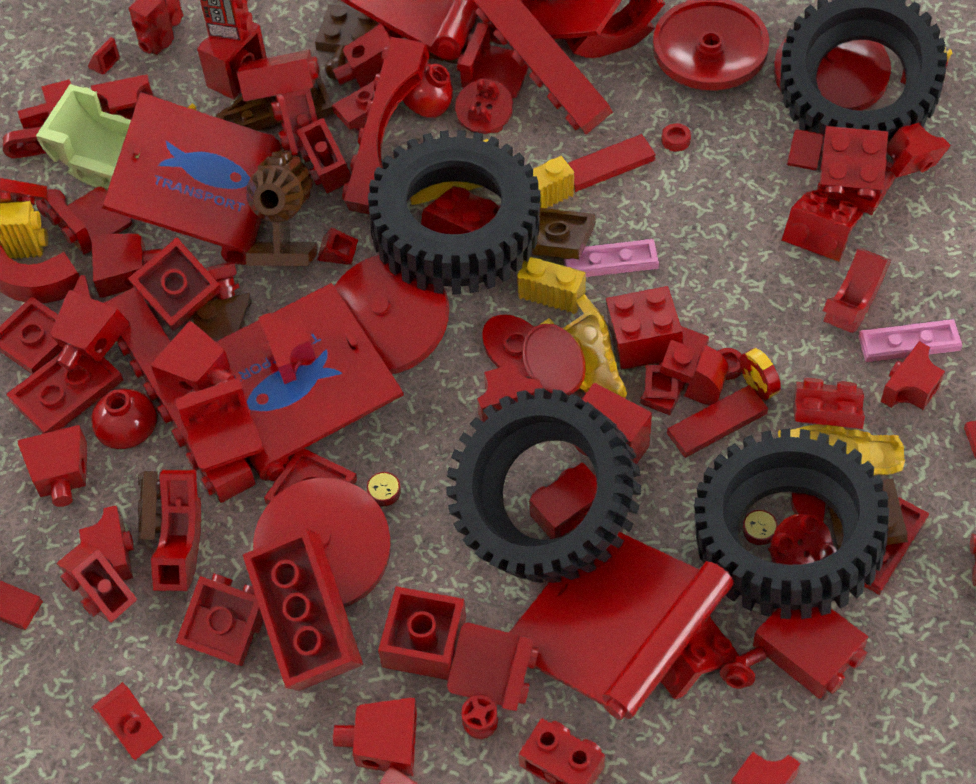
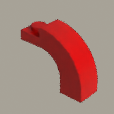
(621, 31)
(43, 281)
(857, 291)
(178, 546)

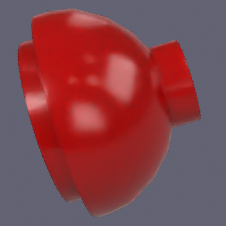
(433, 94)
(127, 425)

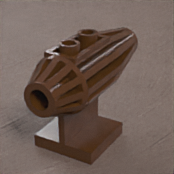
(275, 196)

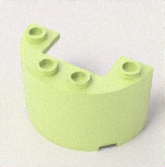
(84, 136)

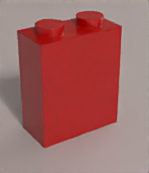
(278, 75)
(812, 648)

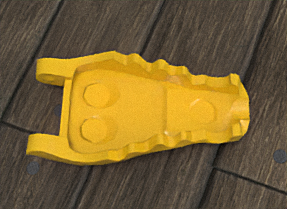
(594, 339)
(882, 451)

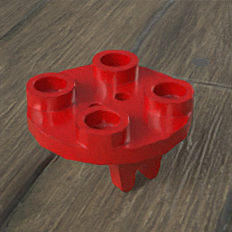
(479, 118)
(813, 539)

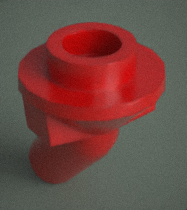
(738, 673)

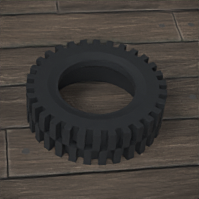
(871, 20)
(454, 258)
(494, 450)
(806, 468)

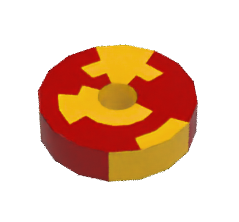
(760, 373)

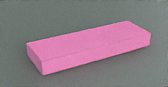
(616, 258)
(900, 340)

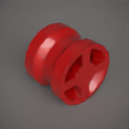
(479, 708)

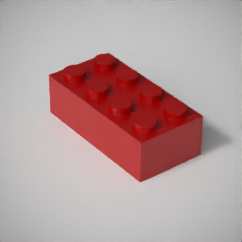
(302, 610)

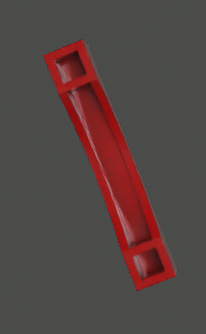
(401, 72)

